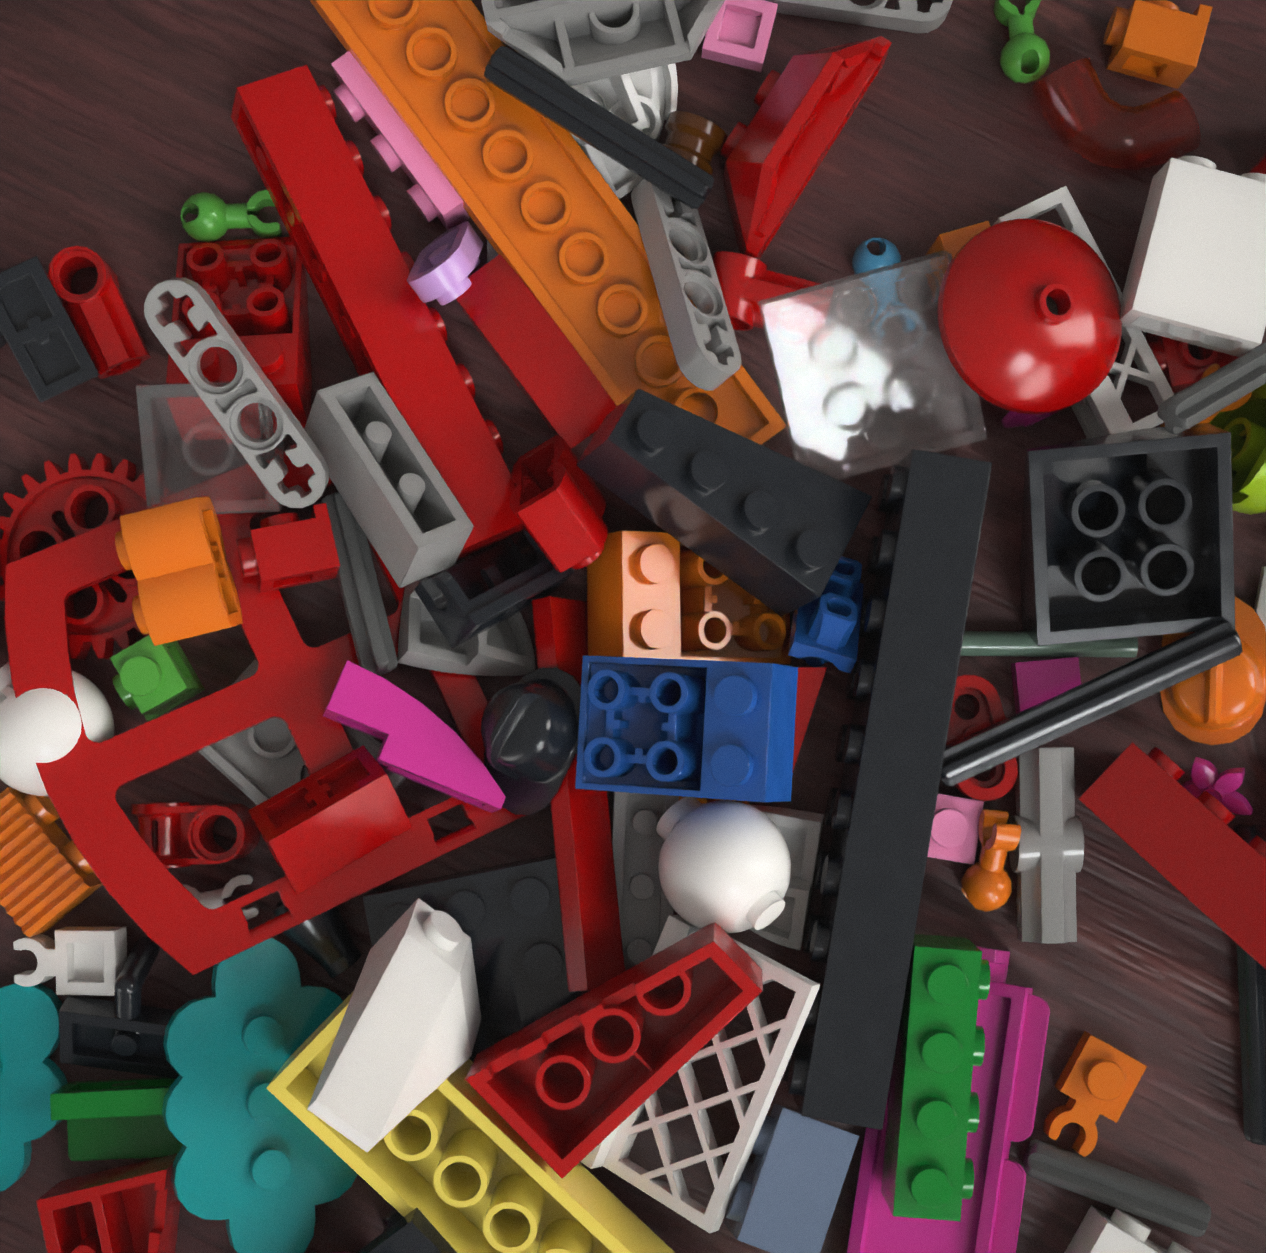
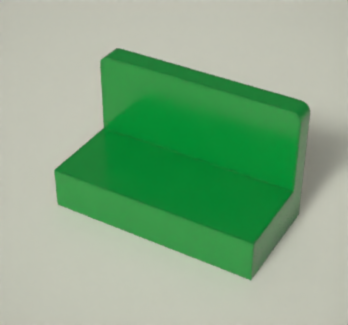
(115, 1118)

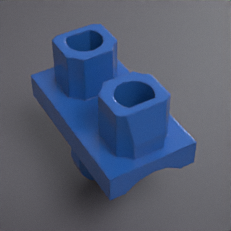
(831, 624)

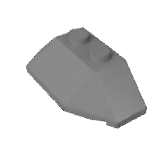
(600, 37)

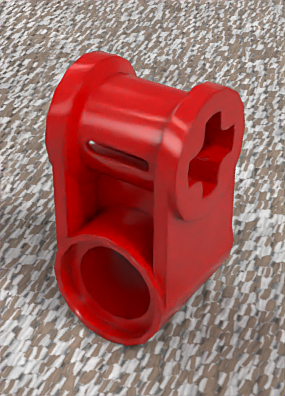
(184, 831)

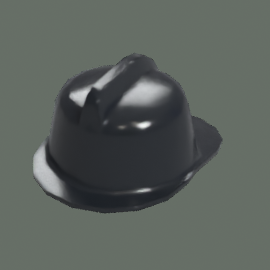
(532, 737)

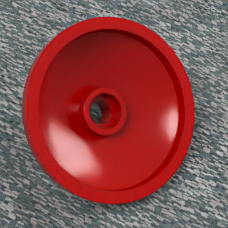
(999, 320)

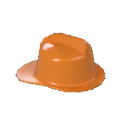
(1226, 698)

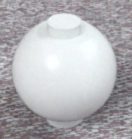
(45, 727)
(723, 864)

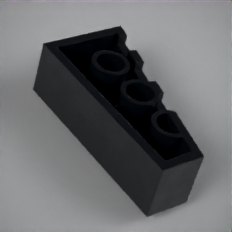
(727, 498)

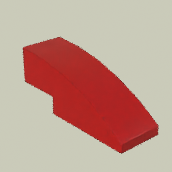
(535, 352)

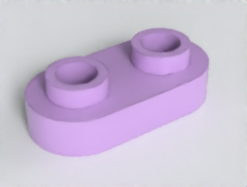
(445, 264)

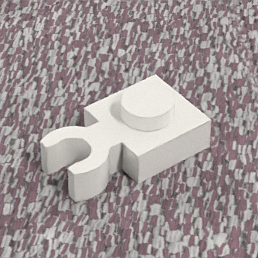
(80, 958)

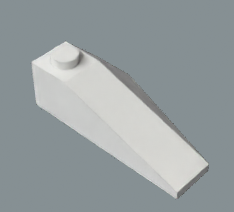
(403, 1027)

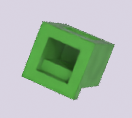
(154, 677)

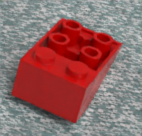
(264, 300)

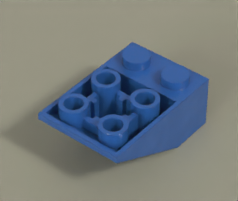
(687, 728)

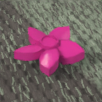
(1221, 785)

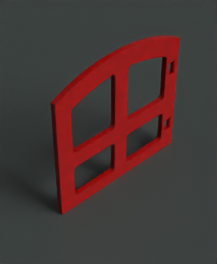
(289, 685)

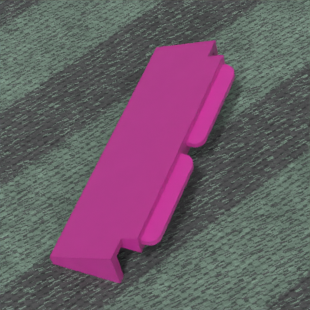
(1008, 1097)

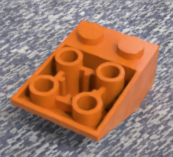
(668, 603)

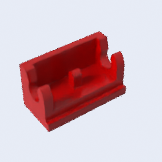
(330, 818)

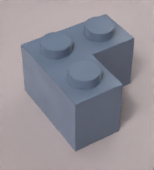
(792, 1185)

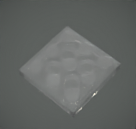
(868, 369)

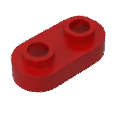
(987, 712)

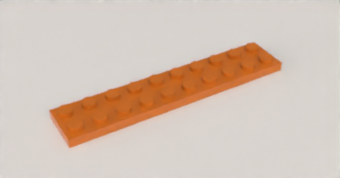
(535, 200)

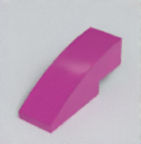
(412, 737)

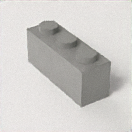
(387, 479)

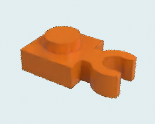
(1097, 1083)

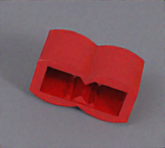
(559, 505)

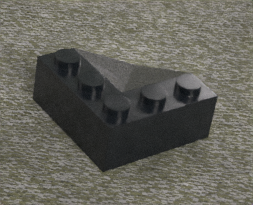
(1127, 536)
(513, 933)

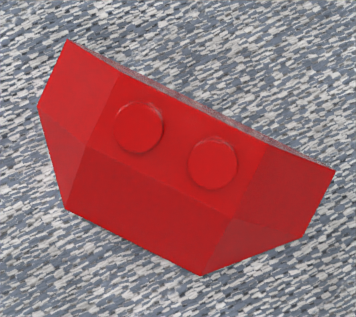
(792, 135)

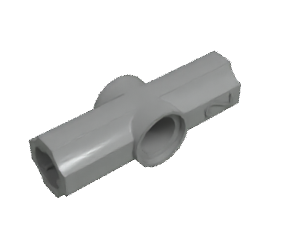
(1048, 846)

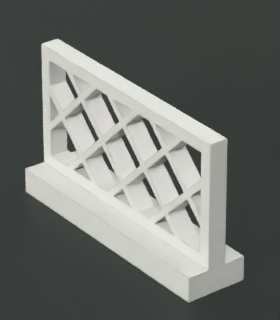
(615, 1148)

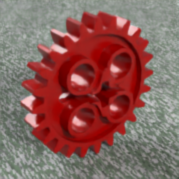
(71, 494)

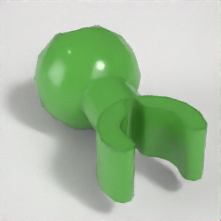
(1025, 54)
(217, 217)

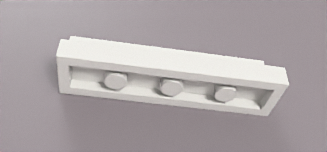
(1103, 410)

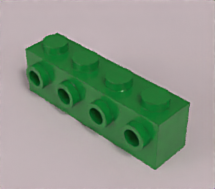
(932, 1080)

